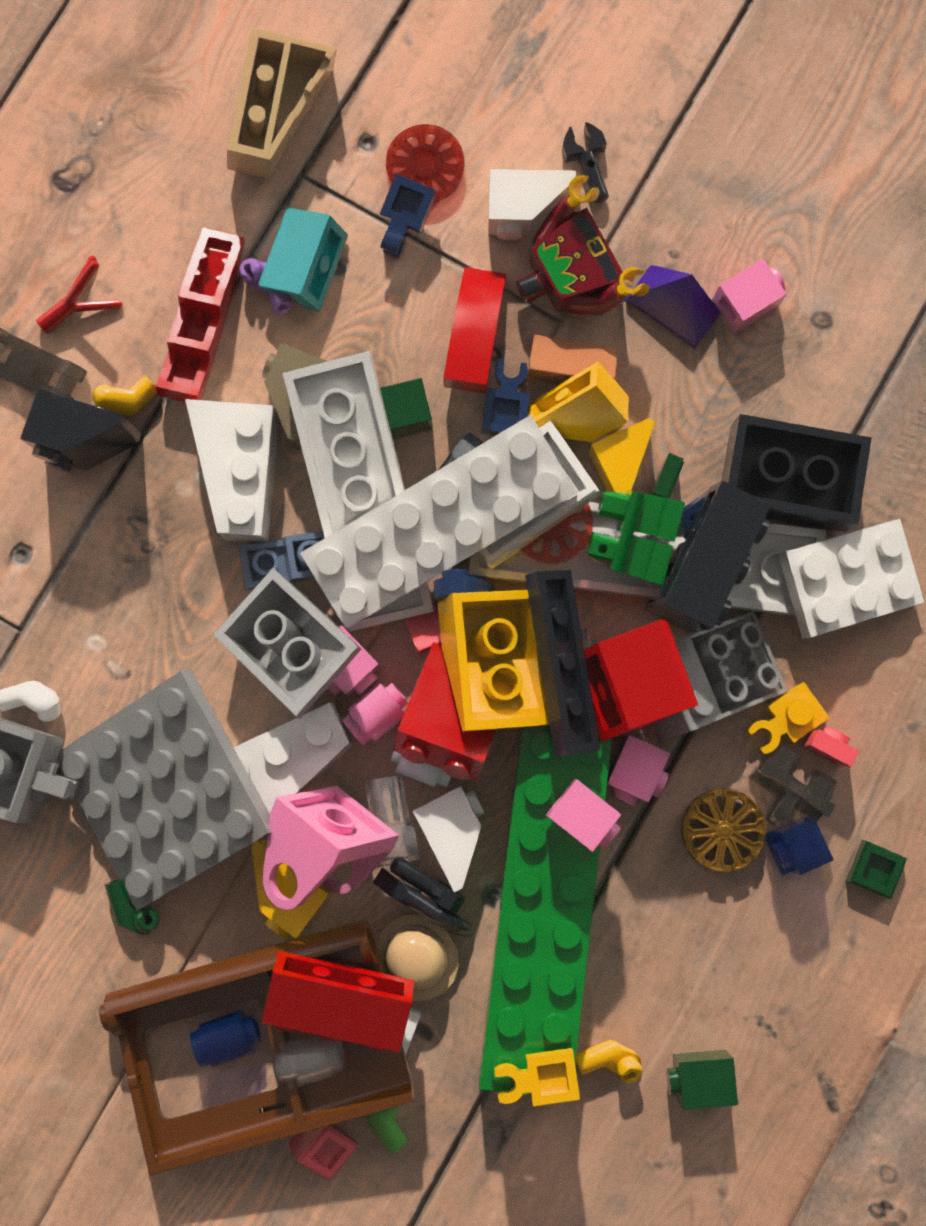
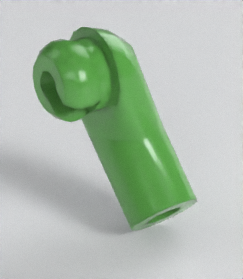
(387, 1129)

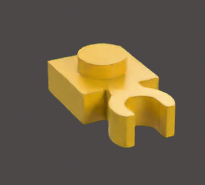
(792, 715)
(548, 1077)

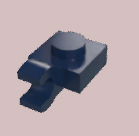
(406, 209)

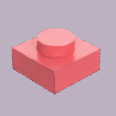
(831, 746)

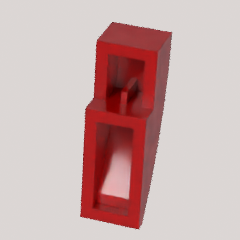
(474, 330)

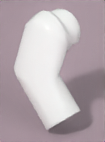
(34, 696)

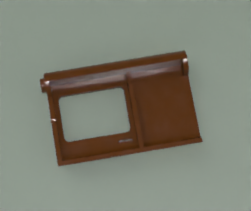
(366, 1086)

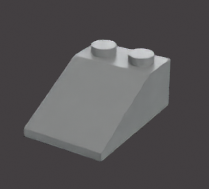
(287, 642)

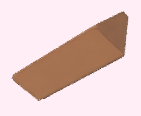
(562, 358)

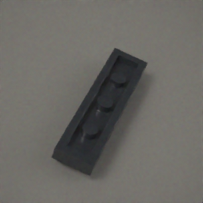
(562, 662)

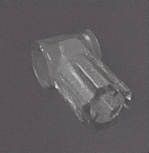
(389, 804)

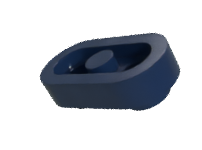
(459, 582)

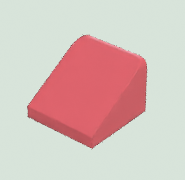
(424, 629)
(323, 1149)

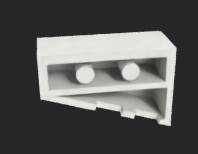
(237, 464)
(294, 753)

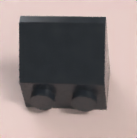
(75, 432)

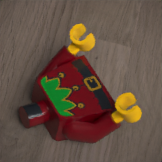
(576, 262)

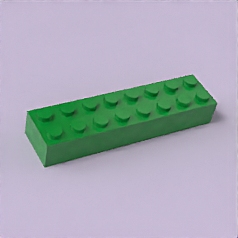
(541, 912)

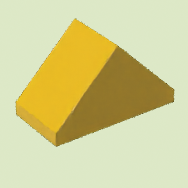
(620, 456)

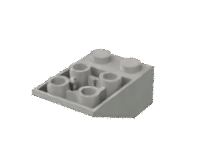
(727, 671)

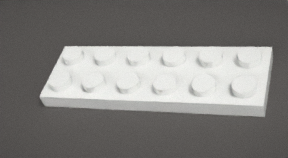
(350, 455)
(438, 522)

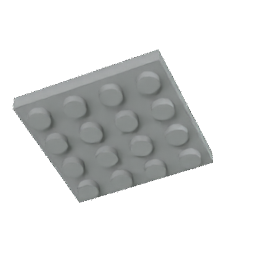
(164, 790)

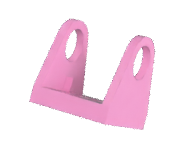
(315, 835)

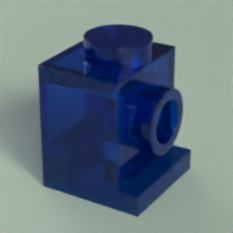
(798, 846)

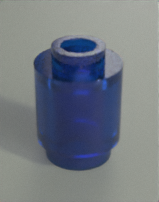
(225, 1039)

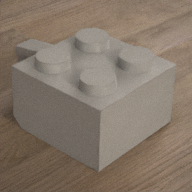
(29, 772)

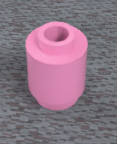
(375, 713)

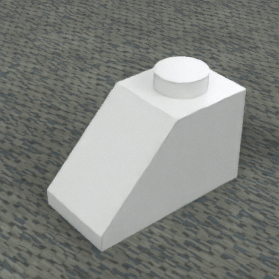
(523, 199)
(452, 831)

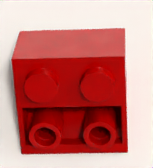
(637, 680)

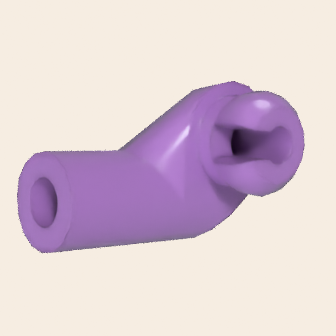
(251, 272)

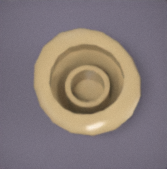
(419, 952)

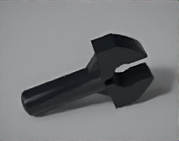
(588, 159)
(435, 888)

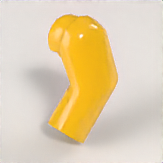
(612, 1056)

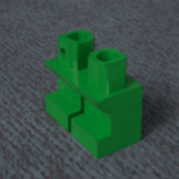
(632, 553)

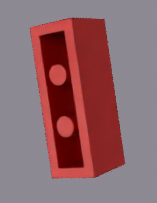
(338, 1002)

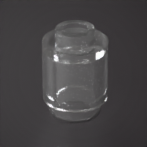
(308, 1061)

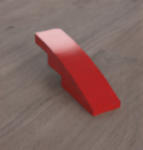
(200, 316)

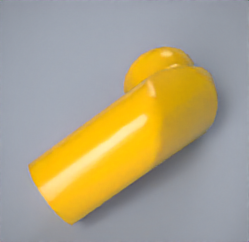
(122, 400)

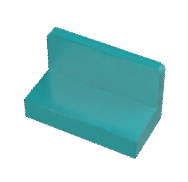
(304, 257)

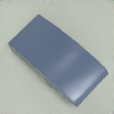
(281, 555)

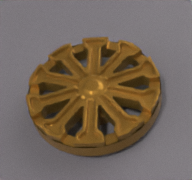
(723, 830)

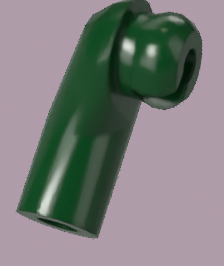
(125, 913)

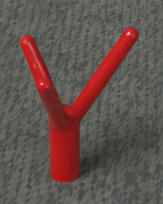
(68, 304)

